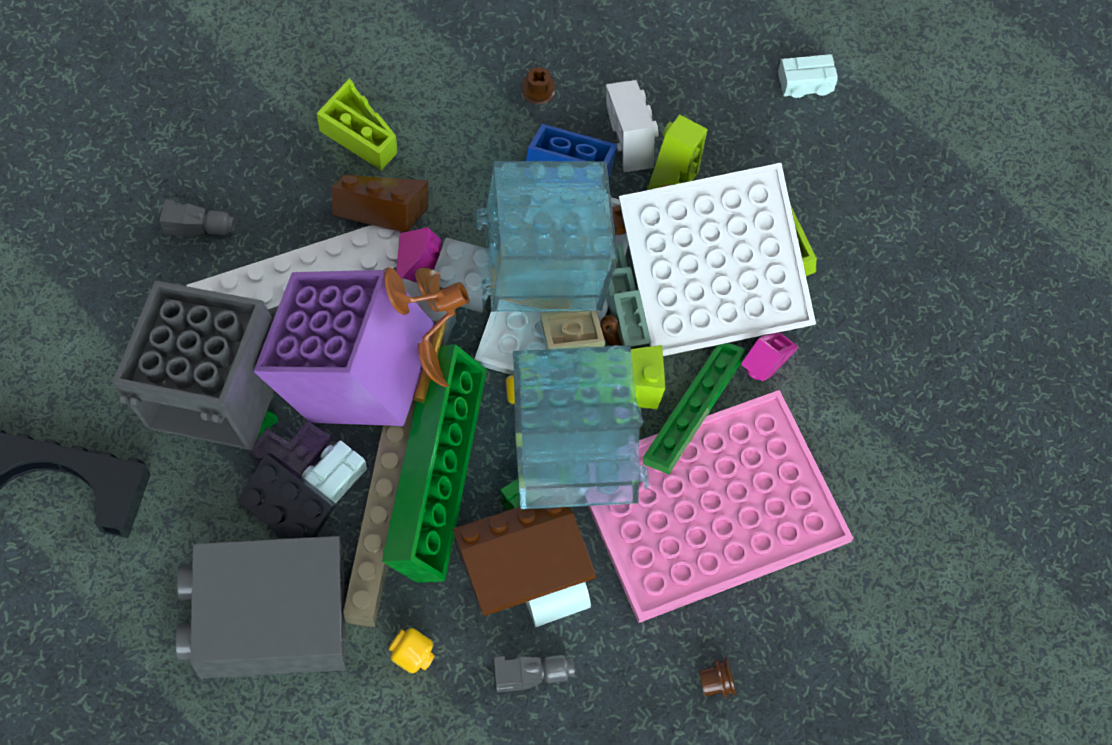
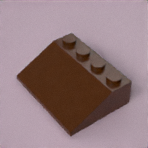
(522, 556)

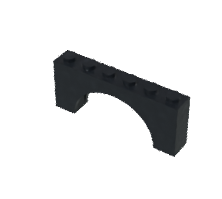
(115, 481)

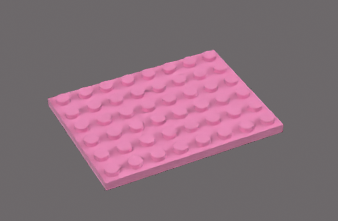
(725, 514)

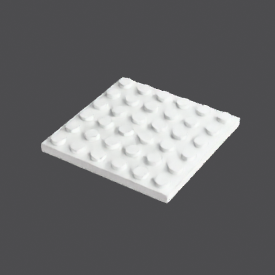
(717, 259)

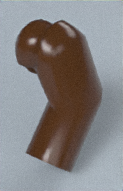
(609, 328)

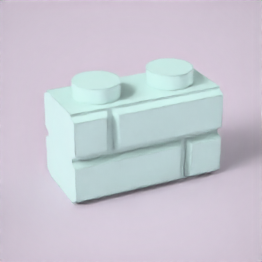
(807, 75)
(336, 470)

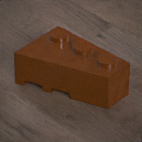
(380, 201)

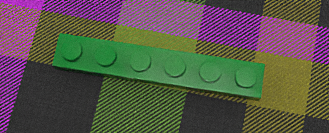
(693, 407)

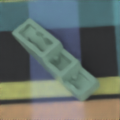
(627, 305)

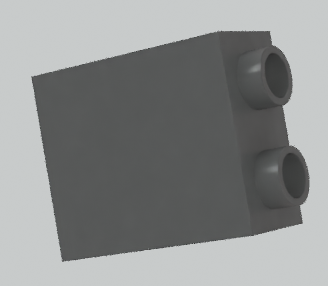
(264, 607)

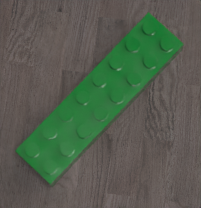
(435, 470)

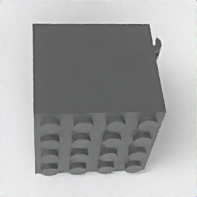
(195, 365)

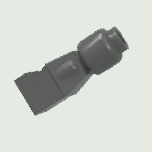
(193, 220)
(529, 671)

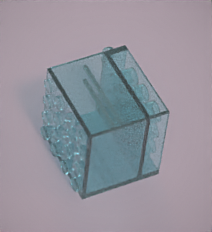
(548, 236)
(577, 427)

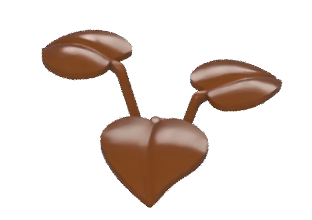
(439, 300)

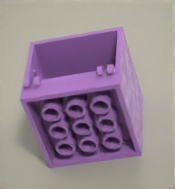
(343, 349)

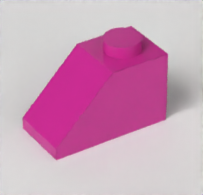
(417, 250)
(768, 355)

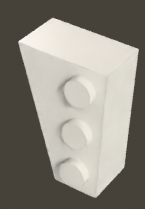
(633, 124)

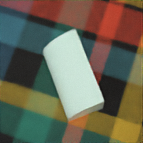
(559, 604)

